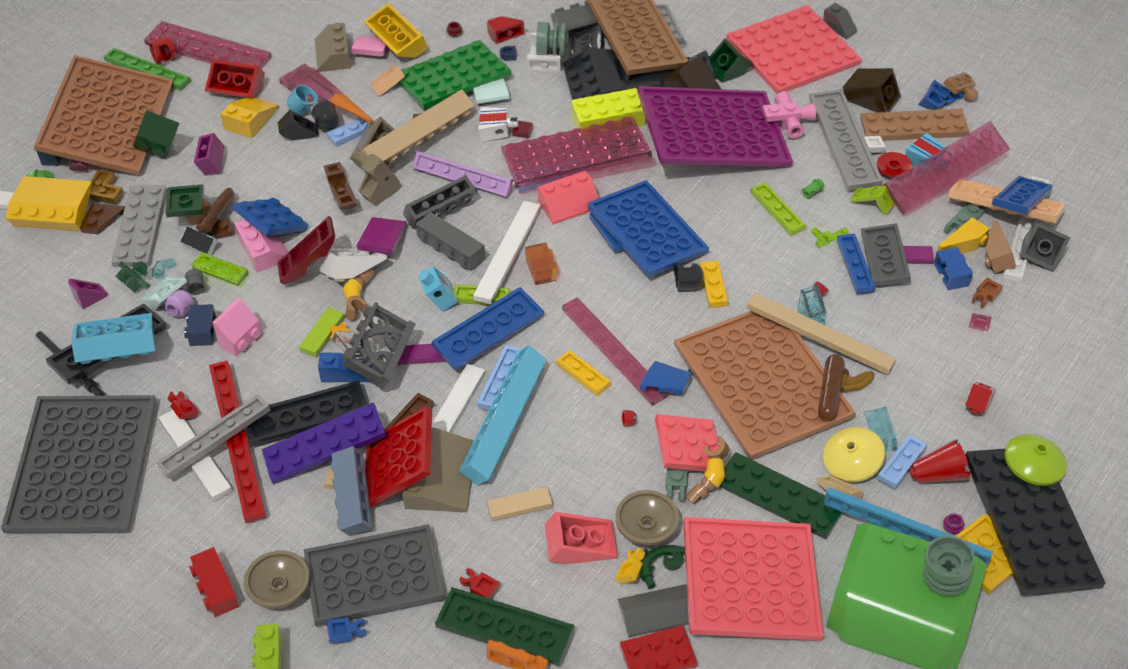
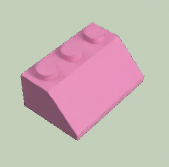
(261, 249)

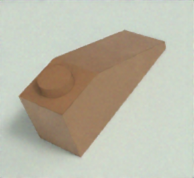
(998, 250)

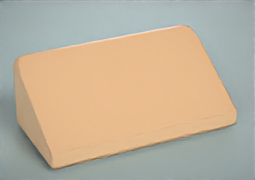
(387, 79)

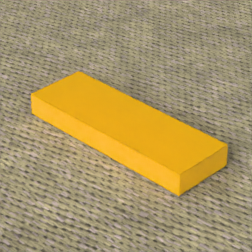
(583, 373)

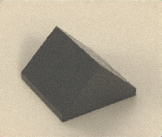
(1044, 246)

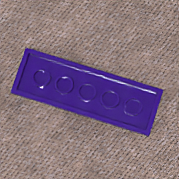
(318, 443)

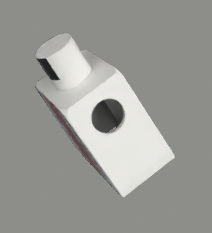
(495, 123)

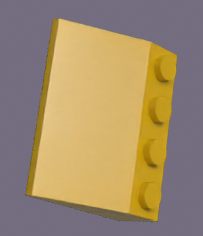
(49, 203)

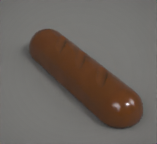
(216, 210)
(831, 387)

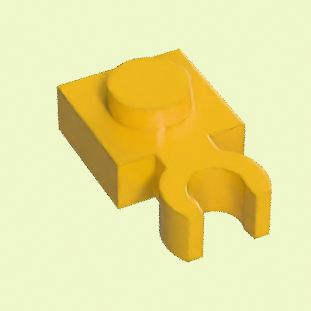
(630, 569)

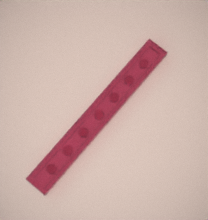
(611, 348)

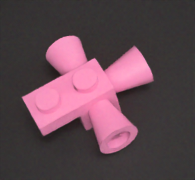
(788, 114)

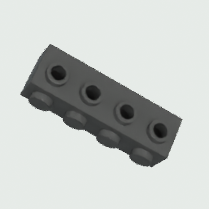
(440, 200)
(450, 240)

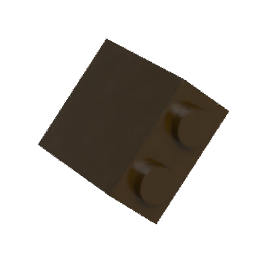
(691, 75)
(873, 89)

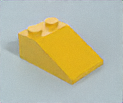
(247, 115)

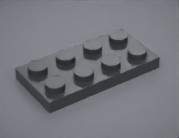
(885, 255)

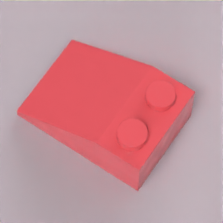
(579, 538)

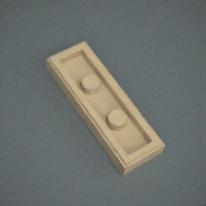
(519, 504)

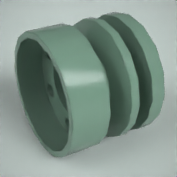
(551, 39)
(948, 565)

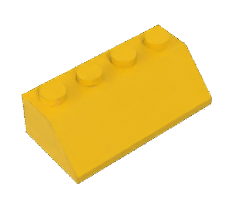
(396, 32)

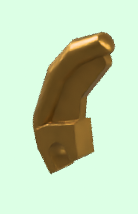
(857, 382)

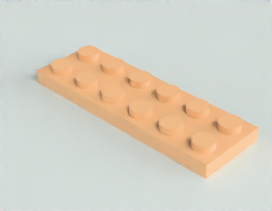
(981, 194)

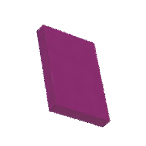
(382, 235)

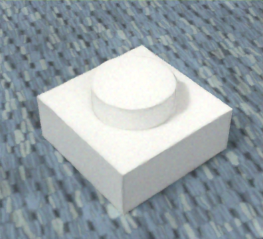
(875, 144)

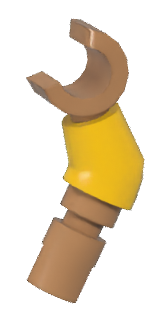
(352, 291)
(714, 473)

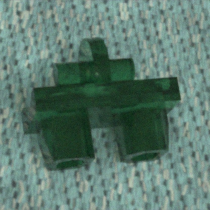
(139, 269)

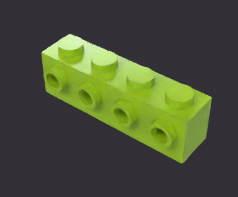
(268, 647)

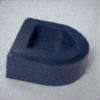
(508, 53)

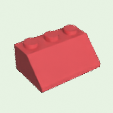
(567, 197)

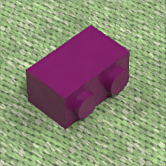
(209, 154)

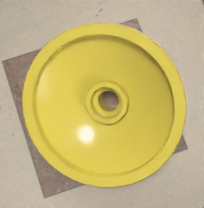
(856, 463)

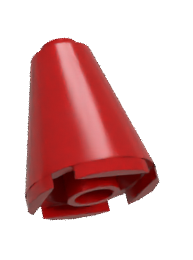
(941, 465)

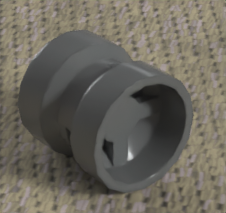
(195, 283)

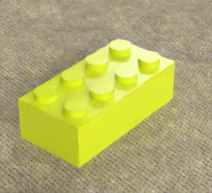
(607, 107)

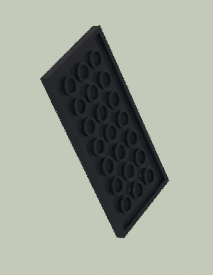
(1034, 528)

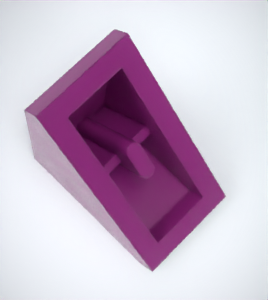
(86, 292)

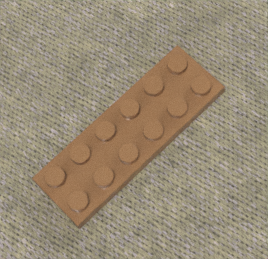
(915, 124)

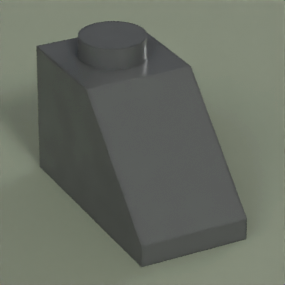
(840, 20)

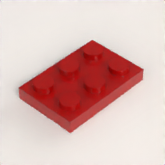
(659, 650)

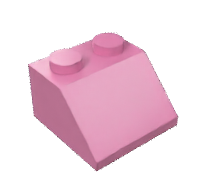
(236, 328)

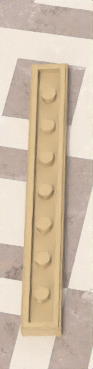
(821, 333)

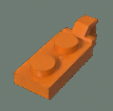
(514, 658)

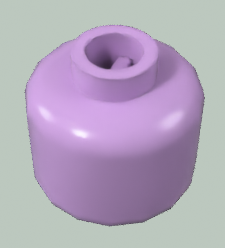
(178, 303)

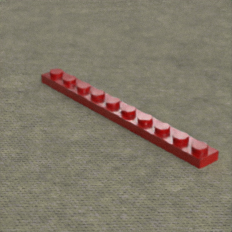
(237, 445)

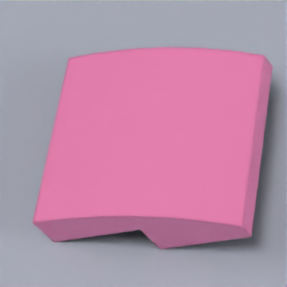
(369, 46)

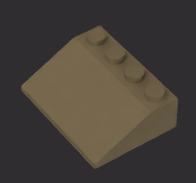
(445, 486)

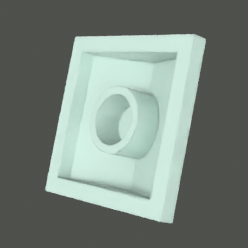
(162, 291)

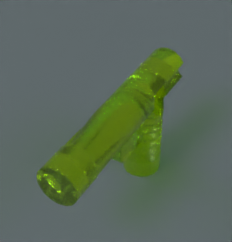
(826, 237)

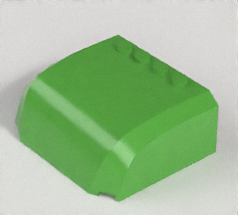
(891, 609)

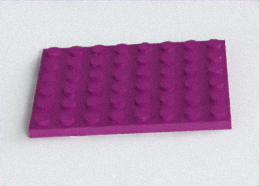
(712, 127)

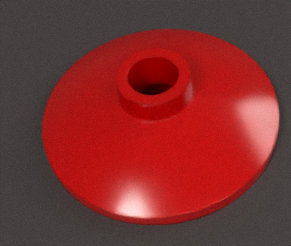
(893, 164)

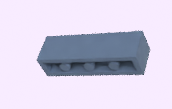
(351, 491)

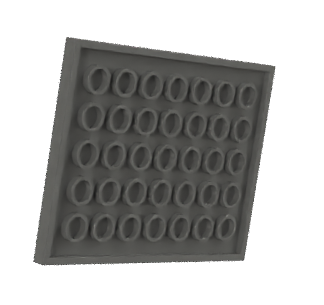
(80, 464)

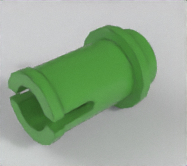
(816, 186)

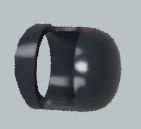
(325, 116)
(688, 277)

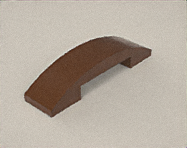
(339, 187)

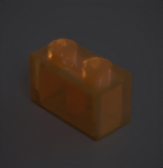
(541, 263)

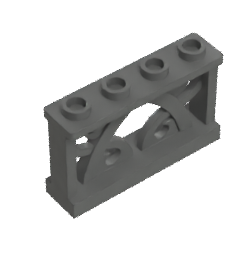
(401, 335)

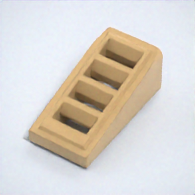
(832, 482)

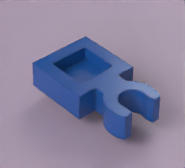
(342, 630)

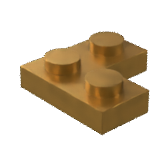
(102, 188)

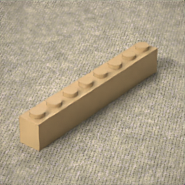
(420, 128)

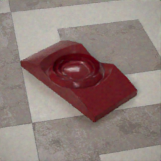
(307, 252)

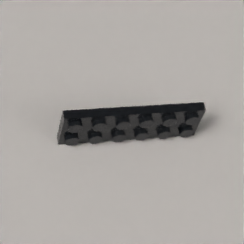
(70, 371)
(306, 412)

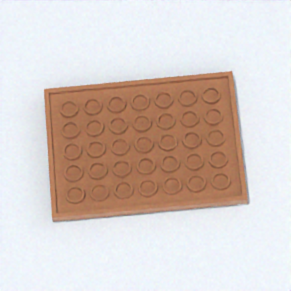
(101, 113)
(760, 381)

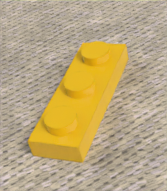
(714, 284)

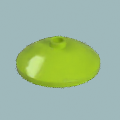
(1035, 459)

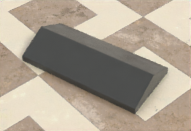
(586, 38)
(655, 610)

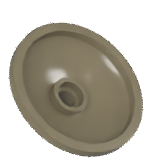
(647, 508)
(275, 570)

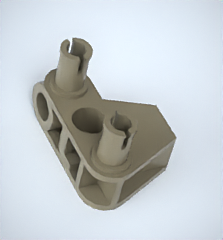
(379, 179)

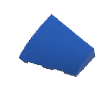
(938, 96)
(666, 378)

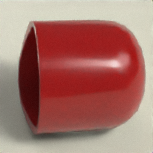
(162, 49)

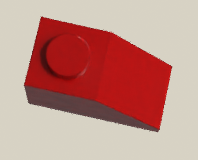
(504, 28)
(979, 397)

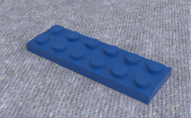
(487, 328)

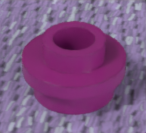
(953, 519)

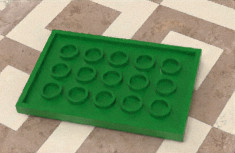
(451, 72)

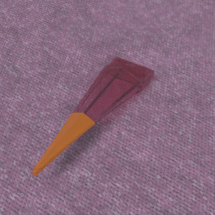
(323, 87)

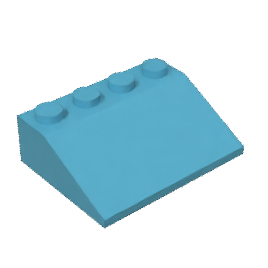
(113, 338)

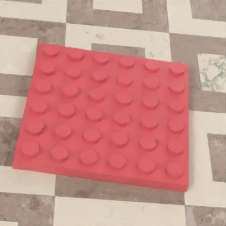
(794, 49)
(751, 579)

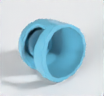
(297, 99)

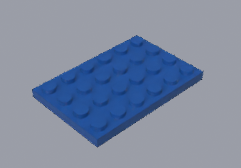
(647, 228)

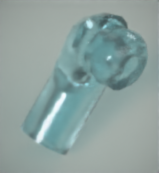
(160, 265)

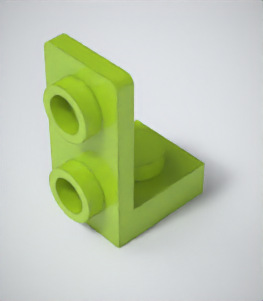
(876, 193)

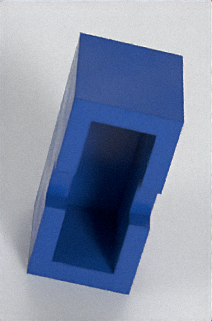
(953, 267)

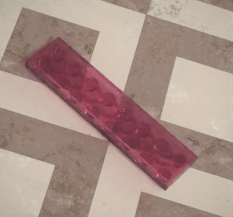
(208, 47)
(946, 167)

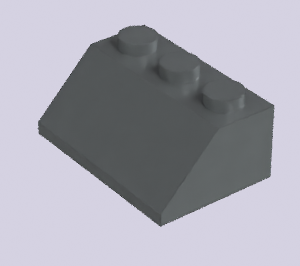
(574, 17)

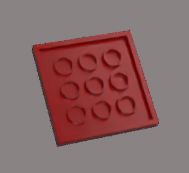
(400, 457)

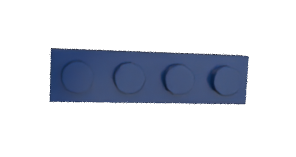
(855, 263)

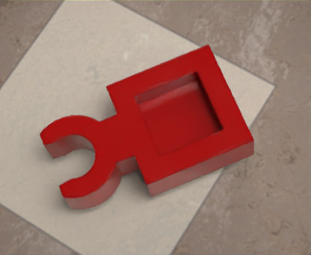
(182, 407)
(480, 585)

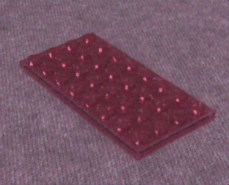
(575, 151)

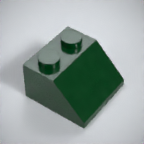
(729, 61)
(156, 134)

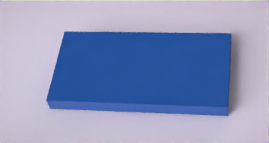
(1022, 195)

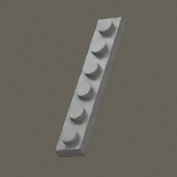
(213, 436)

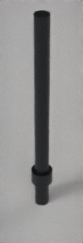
(89, 384)

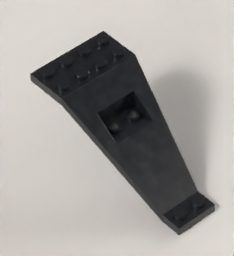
(600, 72)

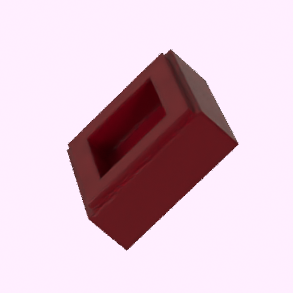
(523, 130)

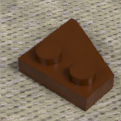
(100, 217)

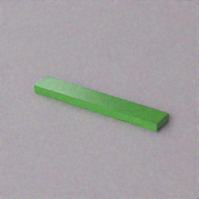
(133, 62)

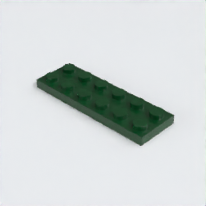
(779, 495)
(500, 622)

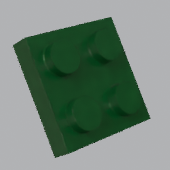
(185, 200)

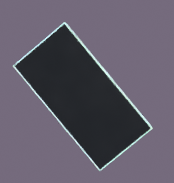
(198, 240)

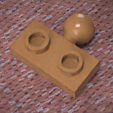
(962, 83)

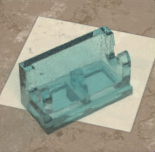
(880, 423)

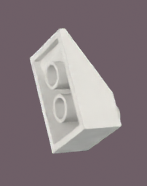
(348, 263)

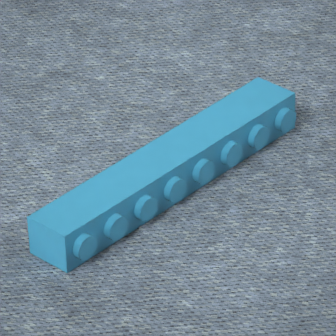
(502, 416)

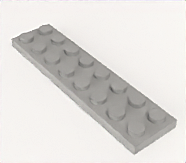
(845, 140)

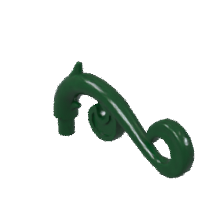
(669, 563)

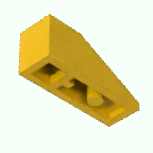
(967, 237)

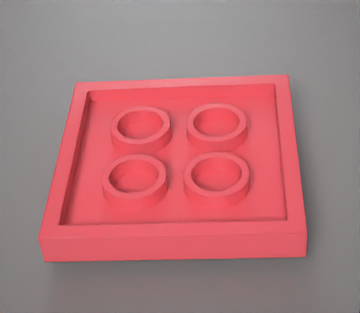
(683, 441)

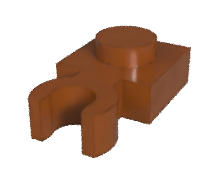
(987, 290)

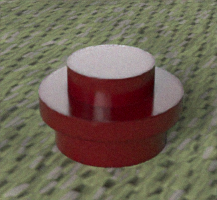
(454, 29)

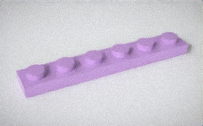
(454, 171)

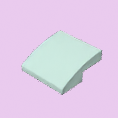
(491, 91)

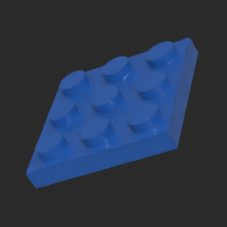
(270, 216)

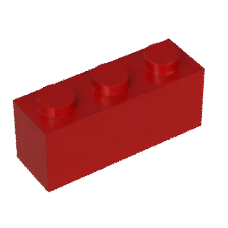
(213, 582)

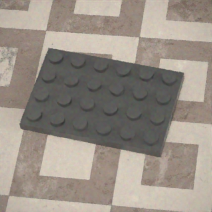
(373, 574)

